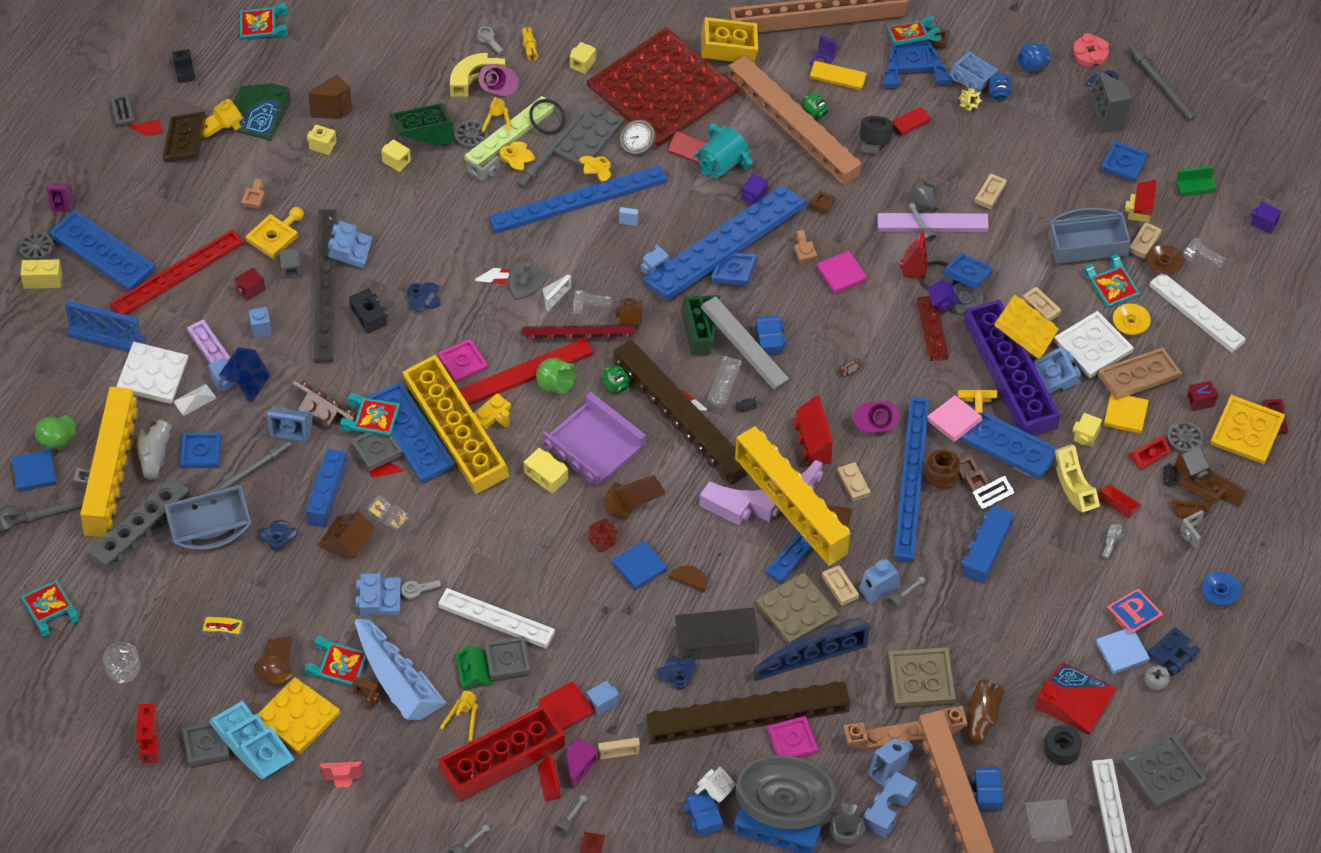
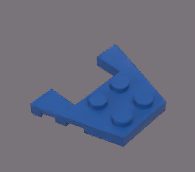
(914, 57)

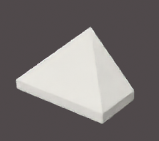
(556, 291)
(194, 399)

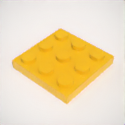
(1026, 326)
(1247, 429)
(298, 715)

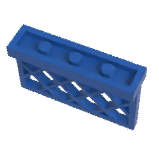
(98, 333)

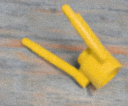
(497, 108)
(465, 704)

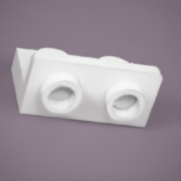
(717, 784)

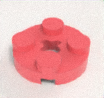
(1090, 42)

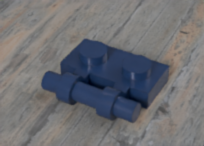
(1169, 646)

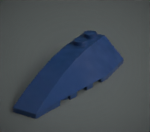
(816, 647)

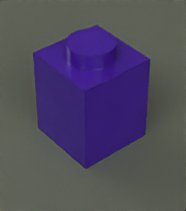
(754, 189)
(1265, 217)
(942, 295)

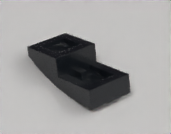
(183, 65)

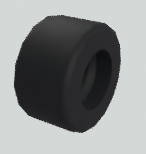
(876, 130)
(1064, 734)

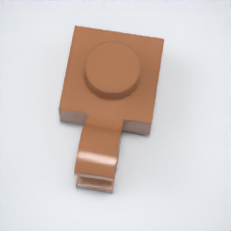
(254, 197)
(804, 250)

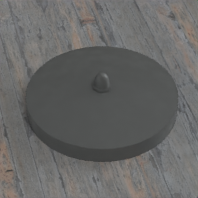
(785, 792)

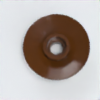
(1165, 259)

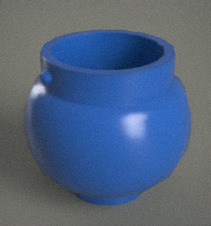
(1033, 57)

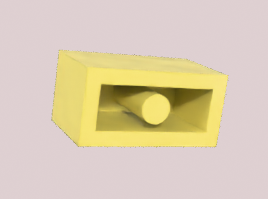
(41, 274)
(546, 470)

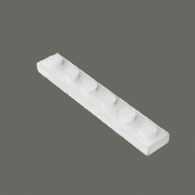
(1197, 312)
(496, 618)
(1111, 806)

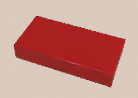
(911, 121)

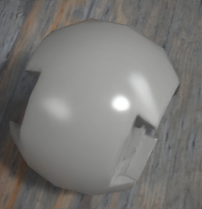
(1157, 671)

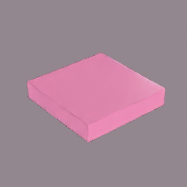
(954, 418)

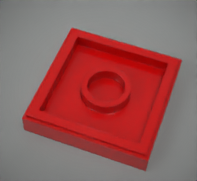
(567, 705)

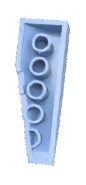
(406, 688)

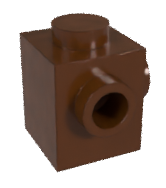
(630, 311)

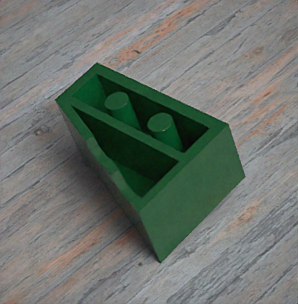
(698, 325)

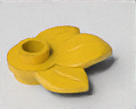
(516, 155)
(597, 166)

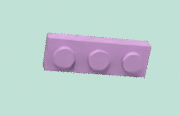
(207, 342)

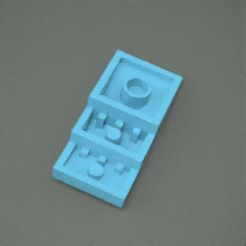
(251, 740)

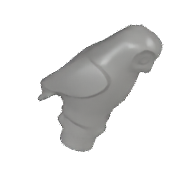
(152, 449)

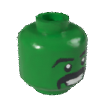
(815, 105)
(615, 379)

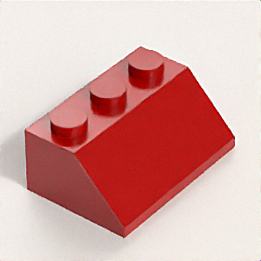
(813, 432)

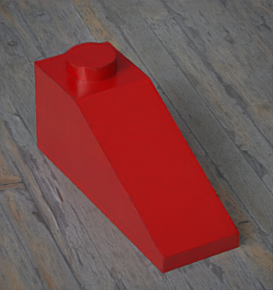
(915, 258)

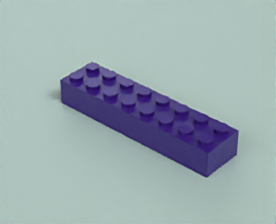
(1011, 371)

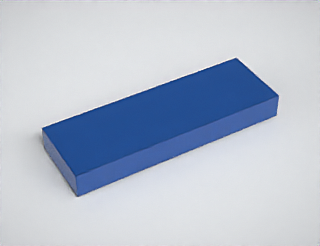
(789, 559)

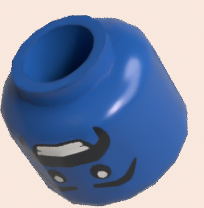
(1000, 86)

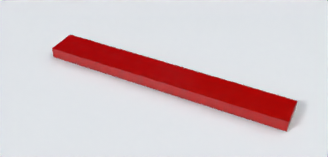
(176, 273)
(522, 373)

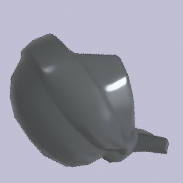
(925, 195)
(847, 827)

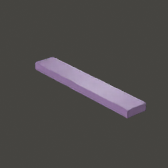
(937, 221)

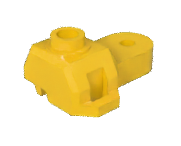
(224, 116)

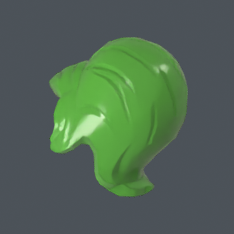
(555, 376)
(55, 432)

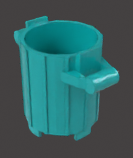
(723, 152)

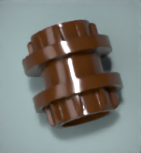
(942, 468)

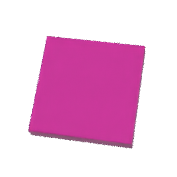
(841, 272)
(462, 361)
(793, 738)

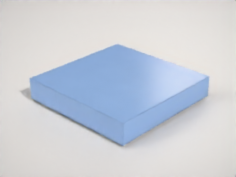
(1122, 651)

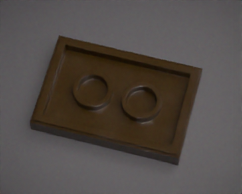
(184, 136)

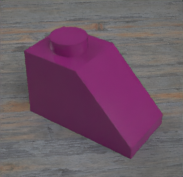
(60, 196)
(580, 760)

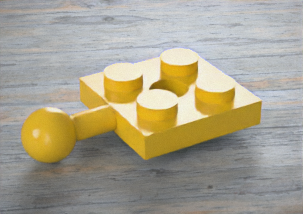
(272, 226)

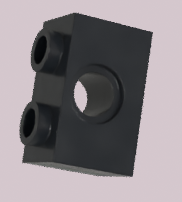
(368, 310)

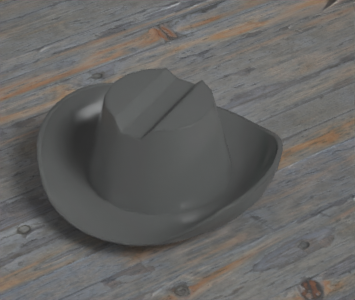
(5, 516)

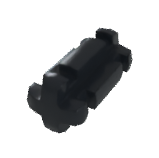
(747, 404)
(1169, 475)

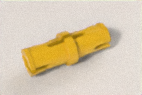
(529, 44)

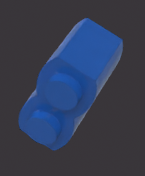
(769, 334)
(988, 788)
(703, 813)

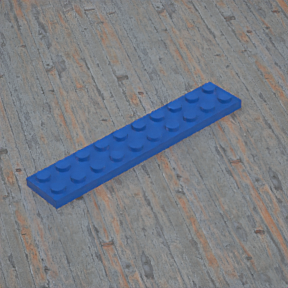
(724, 242)

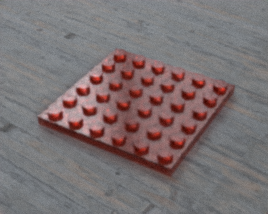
(662, 85)

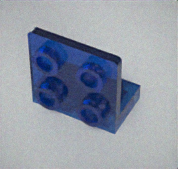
(247, 370)

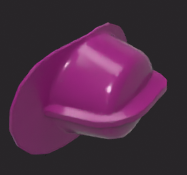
(498, 80)
(876, 416)

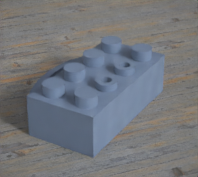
(1088, 235)
(208, 519)

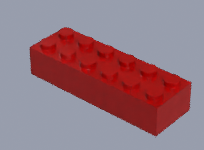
(501, 753)

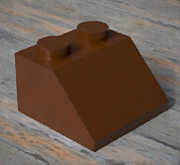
(330, 99)
(347, 535)

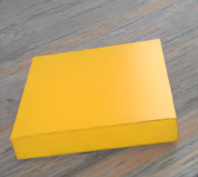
(1126, 414)

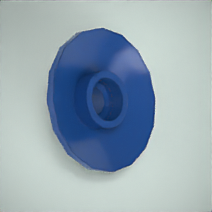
(1221, 582)

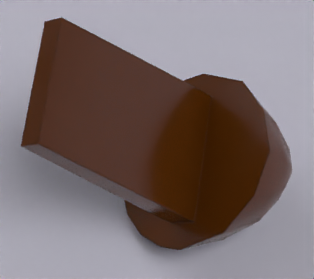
(623, 498)
(274, 666)

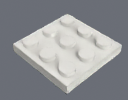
(1094, 344)
(153, 372)

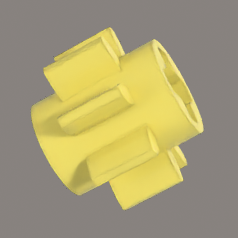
(969, 99)

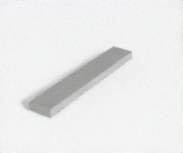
(744, 343)

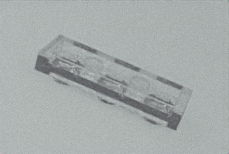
(724, 382)

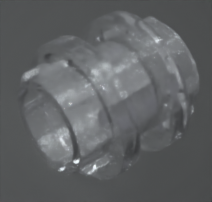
(121, 662)

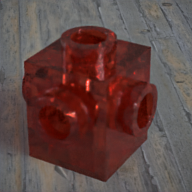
(602, 535)

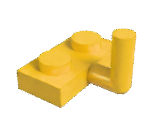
(979, 395)
(494, 410)

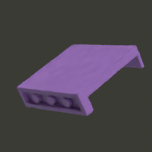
(595, 440)

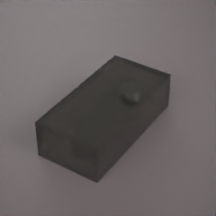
(717, 634)

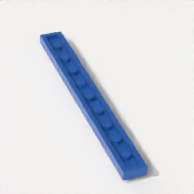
(577, 199)
(911, 480)

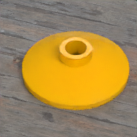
(1131, 313)

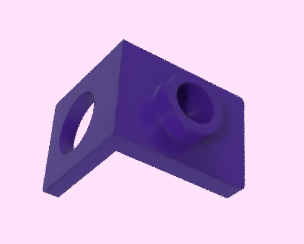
(826, 50)

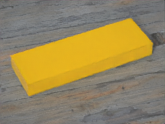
(838, 75)

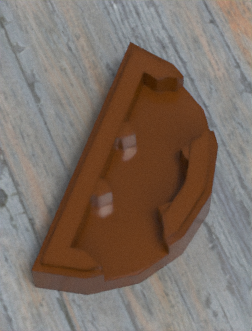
(1186, 508)
(689, 576)

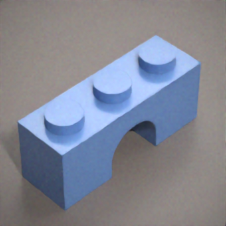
(896, 791)

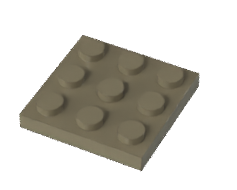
(796, 608)
(921, 677)

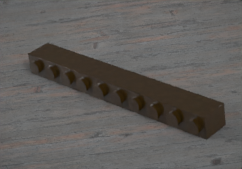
(679, 410)
(747, 712)

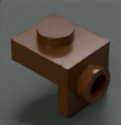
(366, 689)

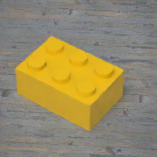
(728, 39)

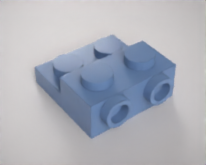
(972, 72)
(349, 244)
(1057, 370)
(378, 595)

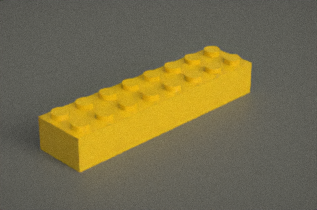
(456, 424)
(109, 462)
(792, 495)

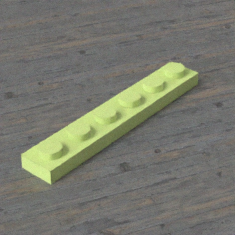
(503, 137)

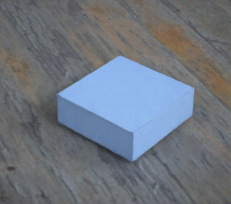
(628, 216)

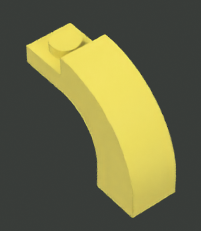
(467, 71)
(1077, 489)

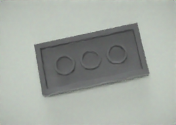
(589, 135)

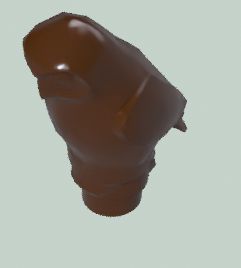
(983, 710)

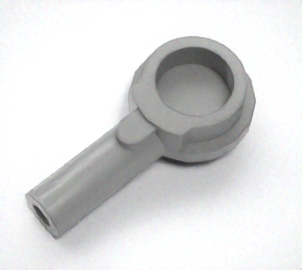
(486, 35)
(1114, 535)
(412, 589)

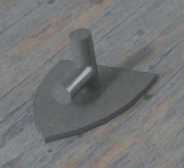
(526, 279)

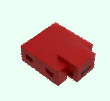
(147, 733)

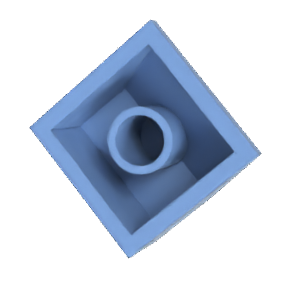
(289, 424)

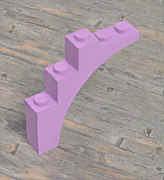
(739, 504)

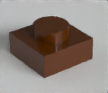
(944, 39)
(823, 202)

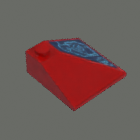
(1074, 697)

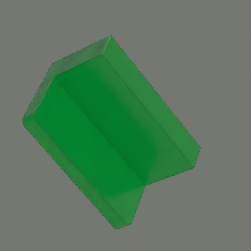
(1195, 181)
(473, 667)

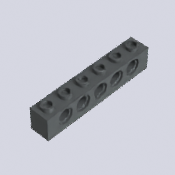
(136, 534)

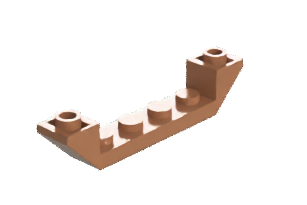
(875, 738)

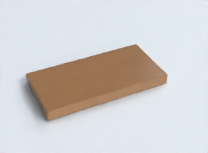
(1139, 373)

